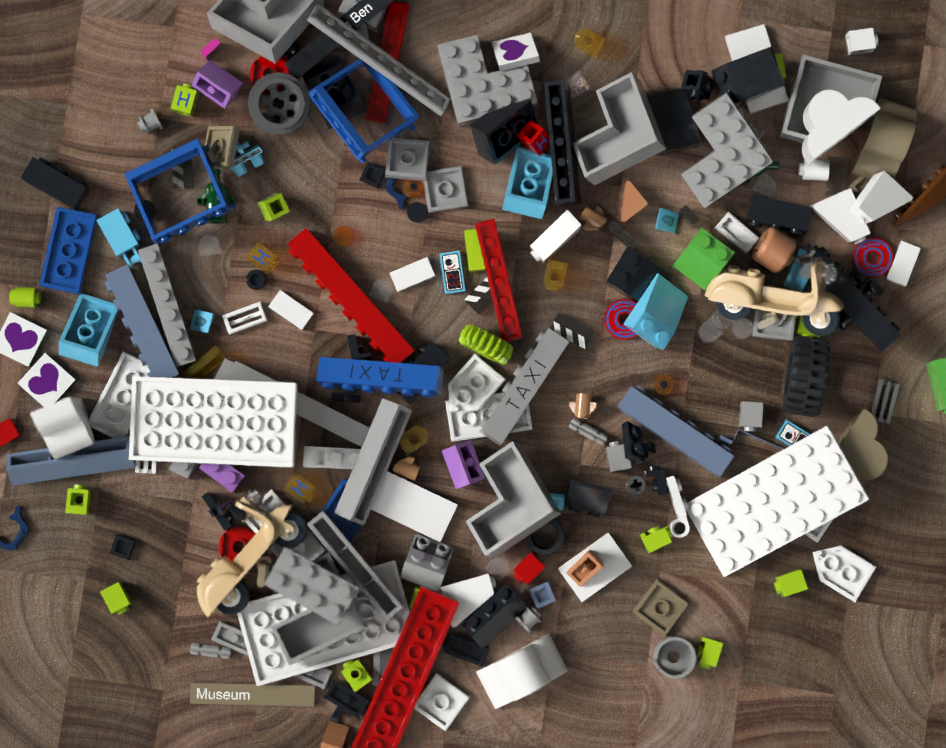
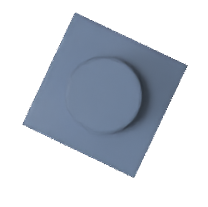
(542, 595)

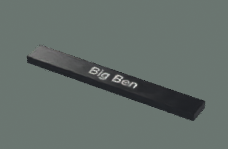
(324, 45)

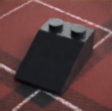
(749, 76)
(342, 92)
(674, 120)
(498, 130)
(634, 274)
(587, 498)

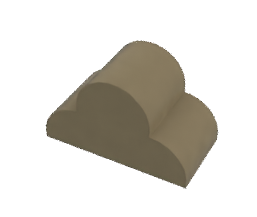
(885, 140)
(861, 449)

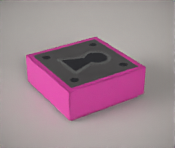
(211, 49)

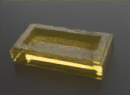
(205, 364)

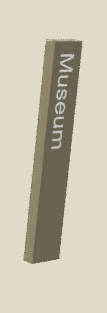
(252, 694)

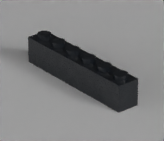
(561, 139)
(859, 307)

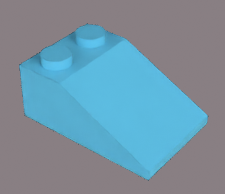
(528, 184)
(657, 312)
(88, 330)

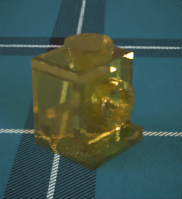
(592, 49)
(558, 268)
(410, 447)

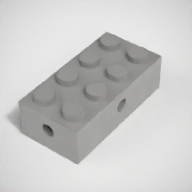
(311, 586)

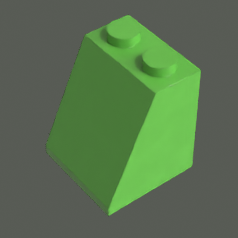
(703, 259)
(937, 376)

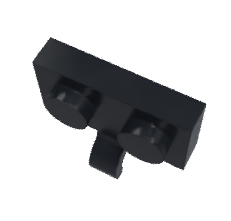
(634, 447)
(214, 503)
(345, 700)

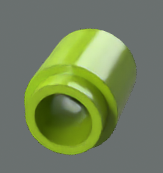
(25, 297)

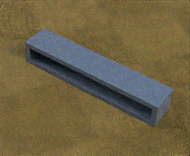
(141, 323)
(675, 431)
(97, 458)

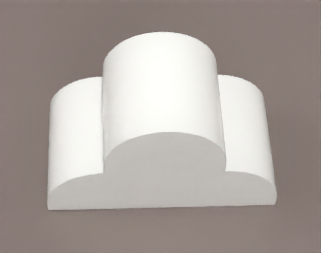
(831, 119)
(64, 426)
(522, 671)

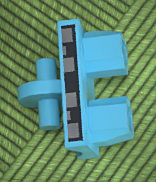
(253, 154)

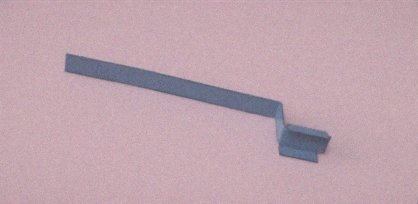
(727, 441)

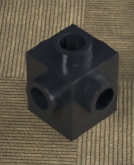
(697, 85)

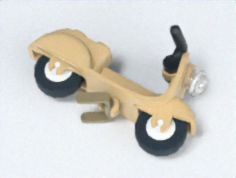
(741, 290)
(223, 584)

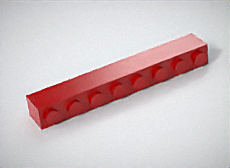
(350, 297)

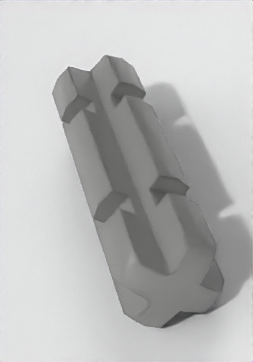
(588, 431)
(210, 650)

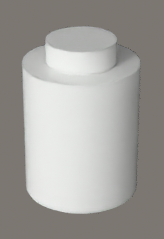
(815, 171)

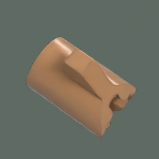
(593, 219)
(583, 406)
(406, 468)

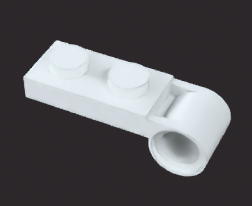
(329, 457)
(680, 505)

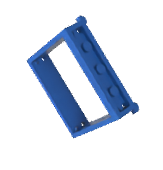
(344, 127)
(165, 163)

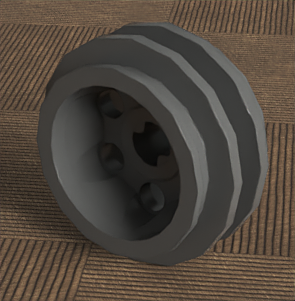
(270, 83)

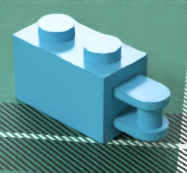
(120, 235)

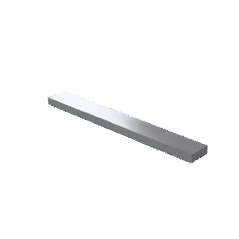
(378, 59)
(309, 408)

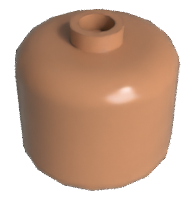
(774, 250)

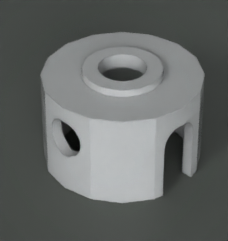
(686, 657)

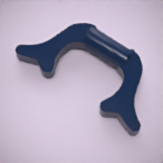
(398, 197)
(24, 529)

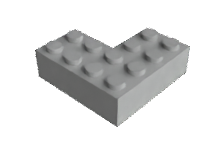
(262, 26)
(819, 75)
(474, 90)
(627, 138)
(735, 154)
(521, 505)
(310, 633)

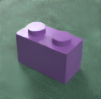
(217, 84)
(463, 464)
(224, 474)

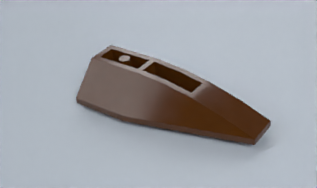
(932, 194)

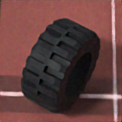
(806, 376)

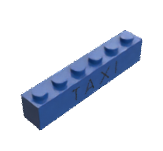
(380, 376)

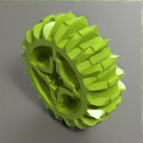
(486, 344)

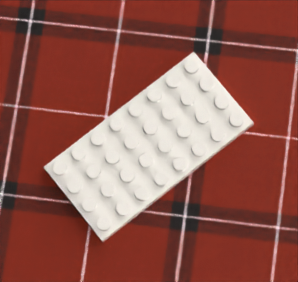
(213, 421)
(776, 501)
(265, 652)

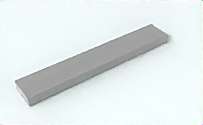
(233, 638)

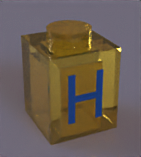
(263, 258)
(301, 488)

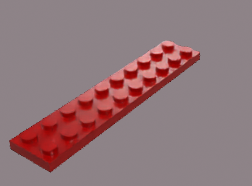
(406, 670)

